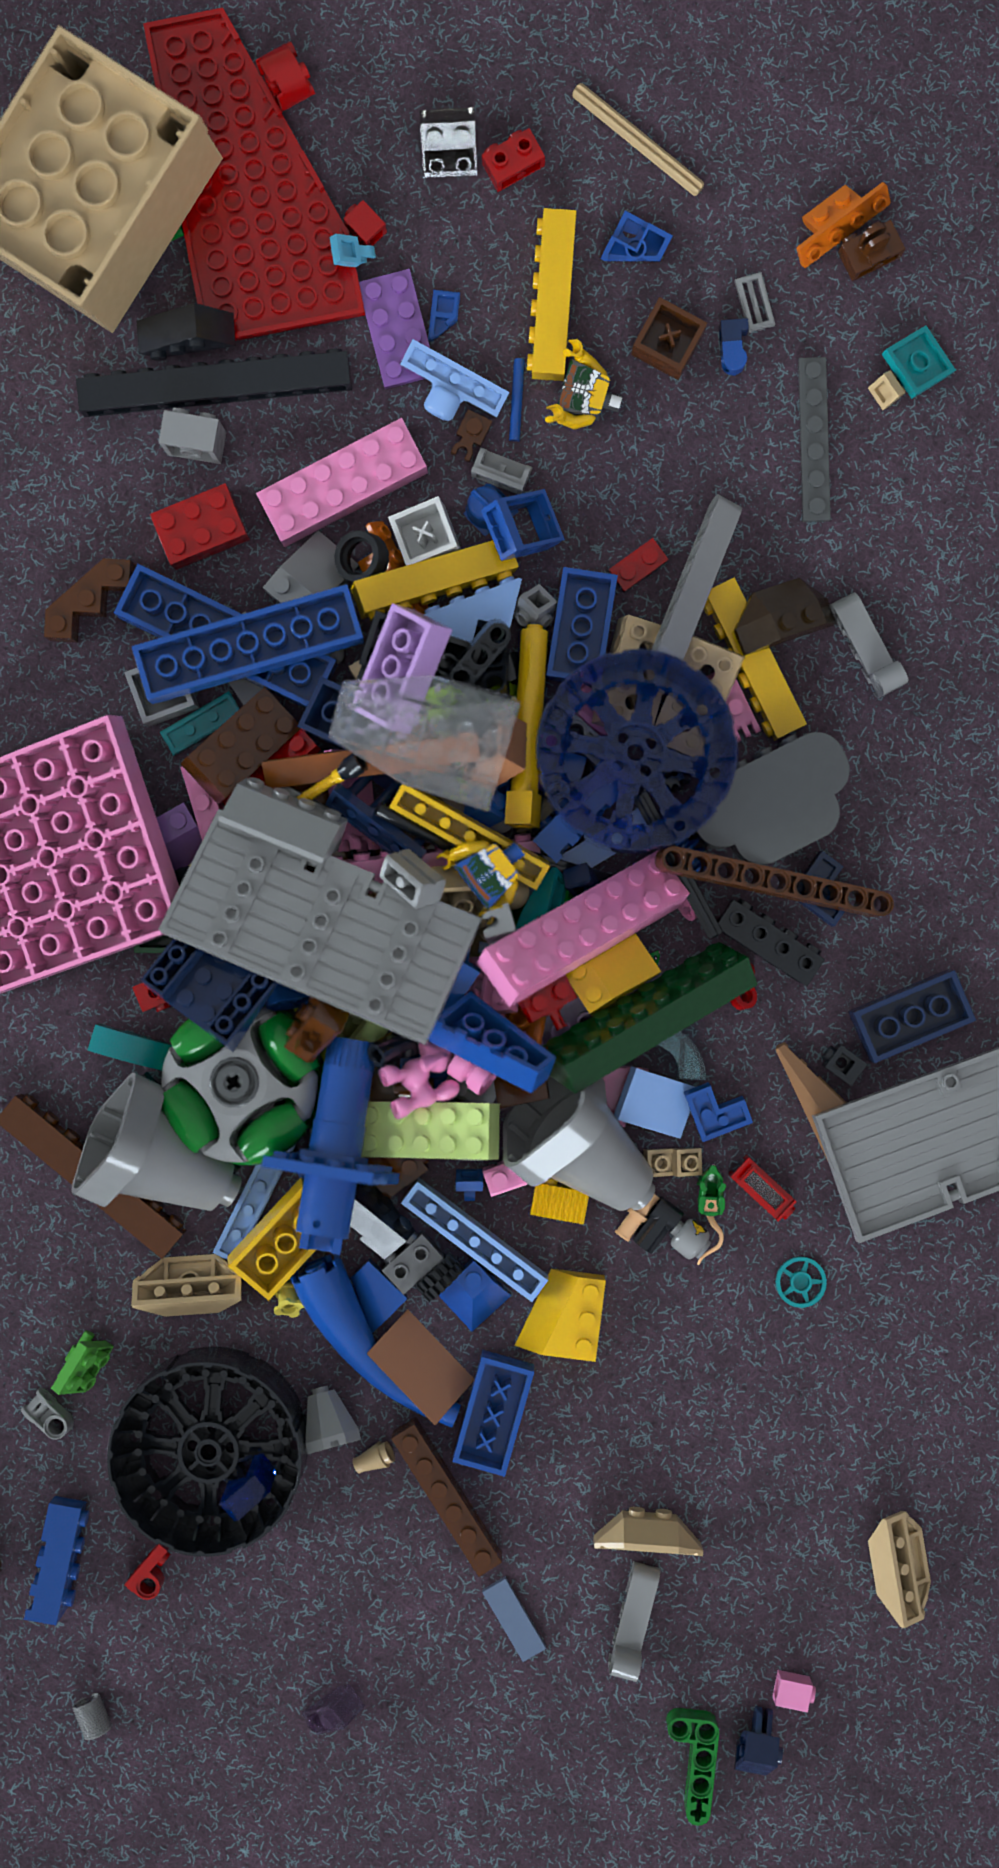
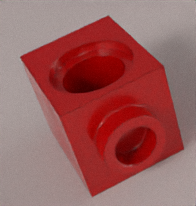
(364, 223)

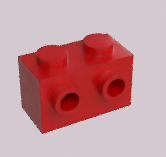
(513, 159)

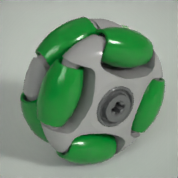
(219, 1091)

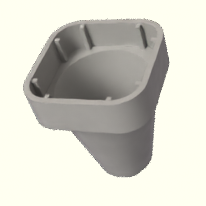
(577, 1145)
(141, 1156)

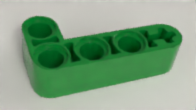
(697, 1766)

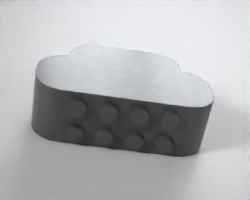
(780, 800)

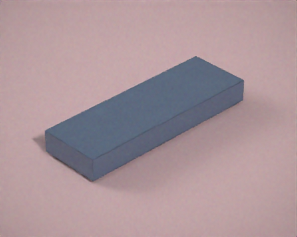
(514, 1619)

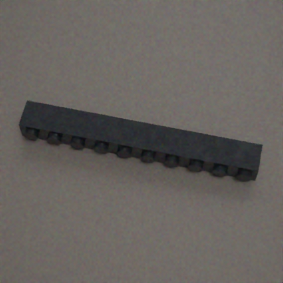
(214, 383)

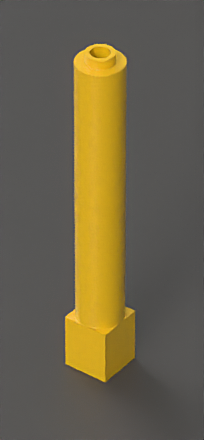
(523, 800)

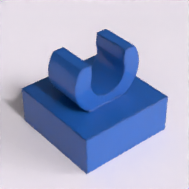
(469, 1181)

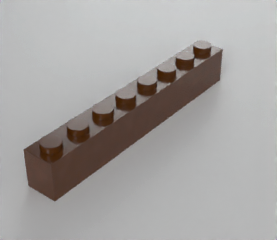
(62, 1153)

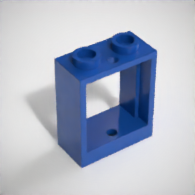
(505, 533)

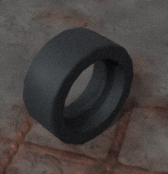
(344, 551)

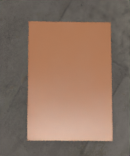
(420, 1367)

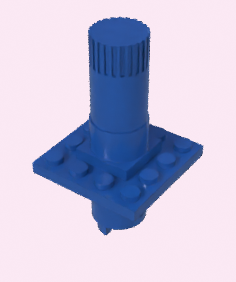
(335, 1149)

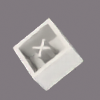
(424, 531)

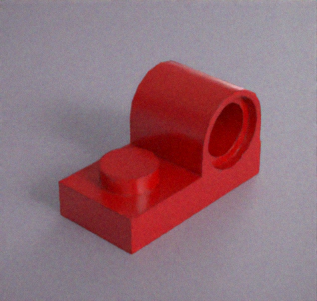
(148, 1569)

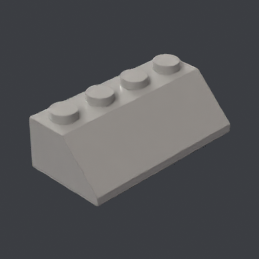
(284, 819)

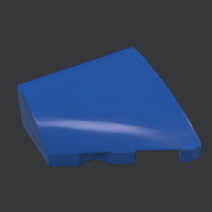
(646, 246)
(376, 1294)

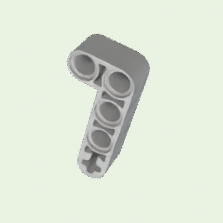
(868, 645)
(634, 1618)

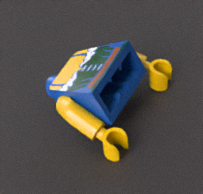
(486, 871)

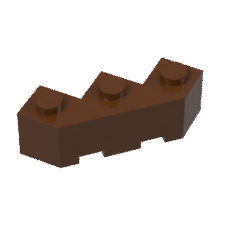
(86, 598)

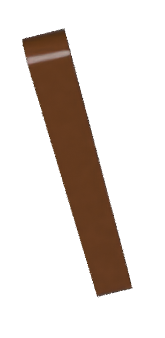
(787, 882)

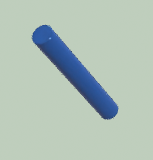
(516, 402)

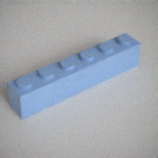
(475, 1239)

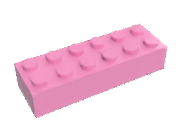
(342, 482)

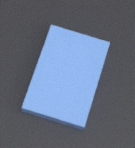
(653, 1102)

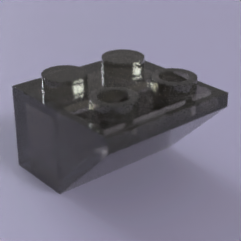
(448, 142)

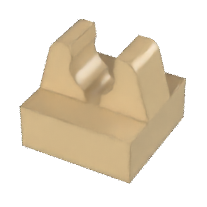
(886, 390)

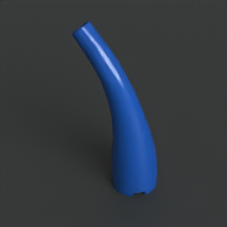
(336, 1312)

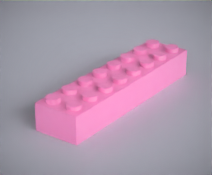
(581, 929)

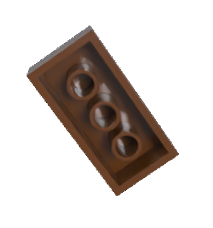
(240, 745)

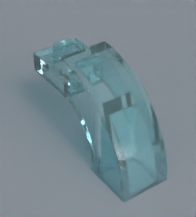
(687, 1057)

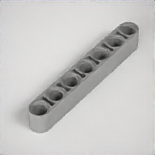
(697, 577)

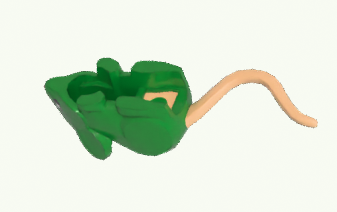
(711, 1202)

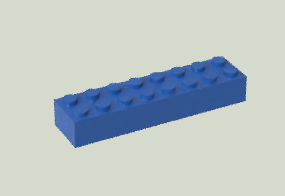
(170, 608)
(247, 644)

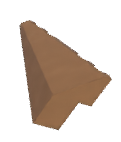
(811, 1090)

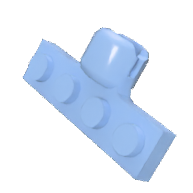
(451, 383)

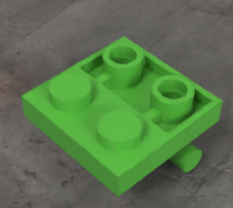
(82, 1365)

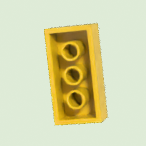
(272, 1248)

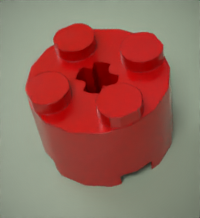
(285, 76)

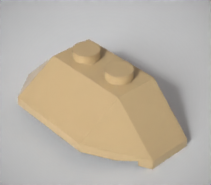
(187, 1286)
(648, 1533)
(900, 1567)

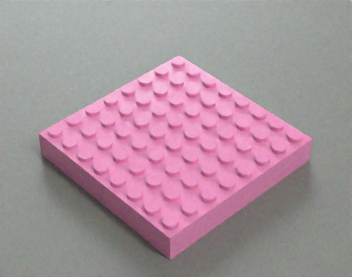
(77, 854)

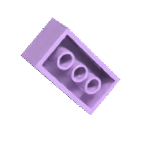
(407, 645)

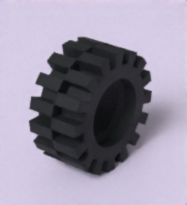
(439, 1277)

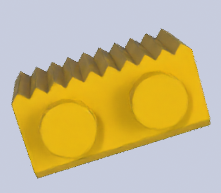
(559, 1202)

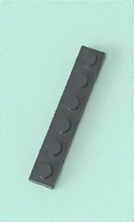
(814, 439)

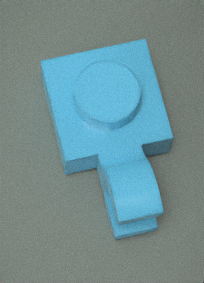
(348, 252)

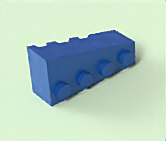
(492, 1042)
(57, 1560)

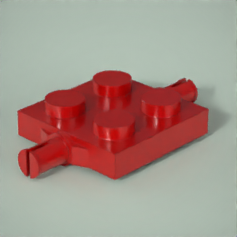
(549, 1002)

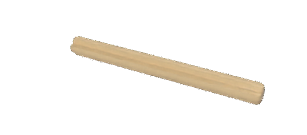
(638, 139)

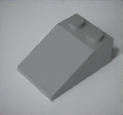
(307, 571)

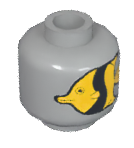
(690, 1239)

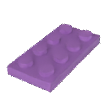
(393, 323)

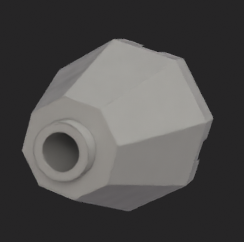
(328, 1421)

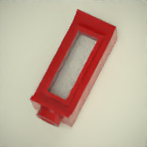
(763, 1189)

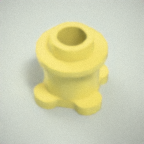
(288, 1301)

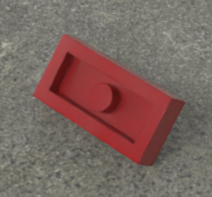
(638, 564)

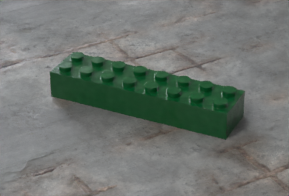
(649, 1016)

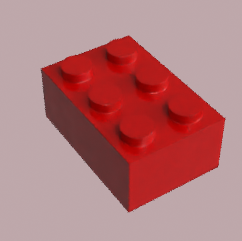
(199, 526)

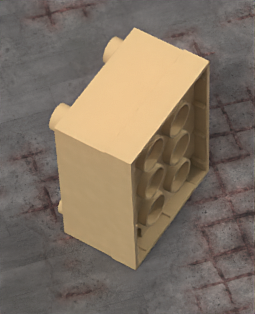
(95, 177)

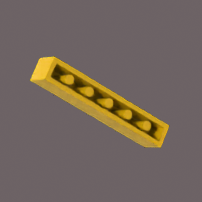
(553, 294)
(431, 579)
(759, 670)
(461, 828)

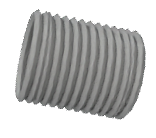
(92, 1717)

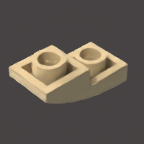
(674, 1161)

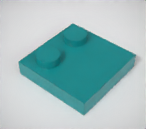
(918, 362)

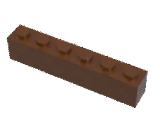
(447, 1496)

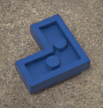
(712, 1118)

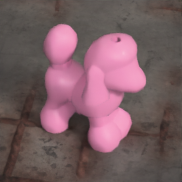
(415, 1078)

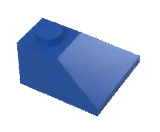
(474, 1294)

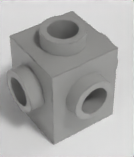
(535, 607)

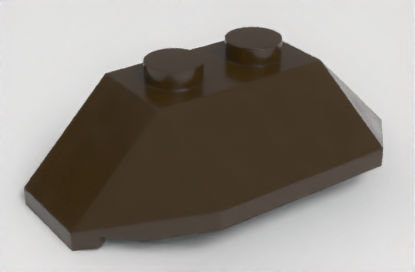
(782, 615)

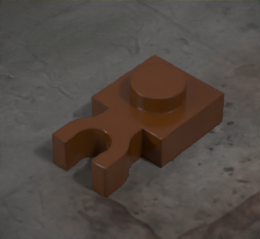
(472, 431)

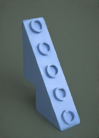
(486, 605)

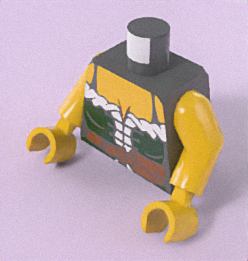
(583, 391)

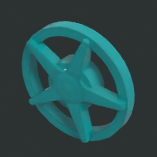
(801, 1282)

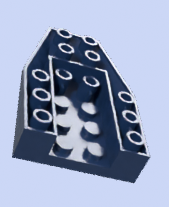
(209, 991)

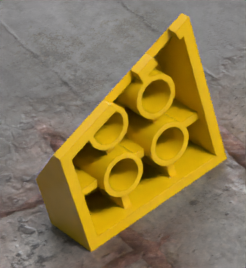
(566, 1316)

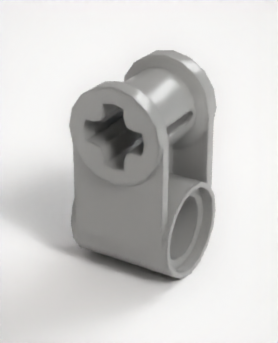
(46, 1413)

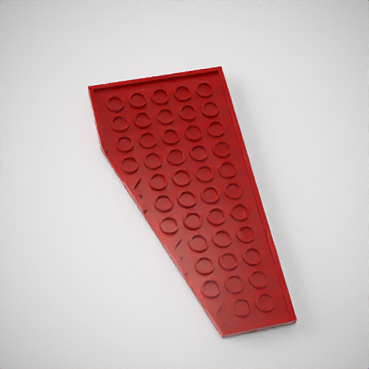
(264, 215)

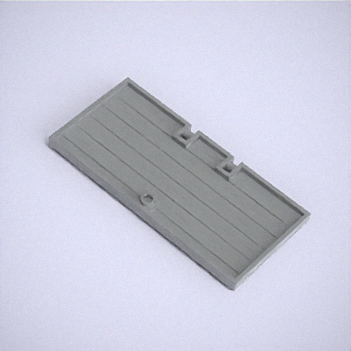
(321, 930)
(912, 1141)

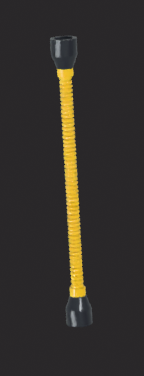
(349, 768)

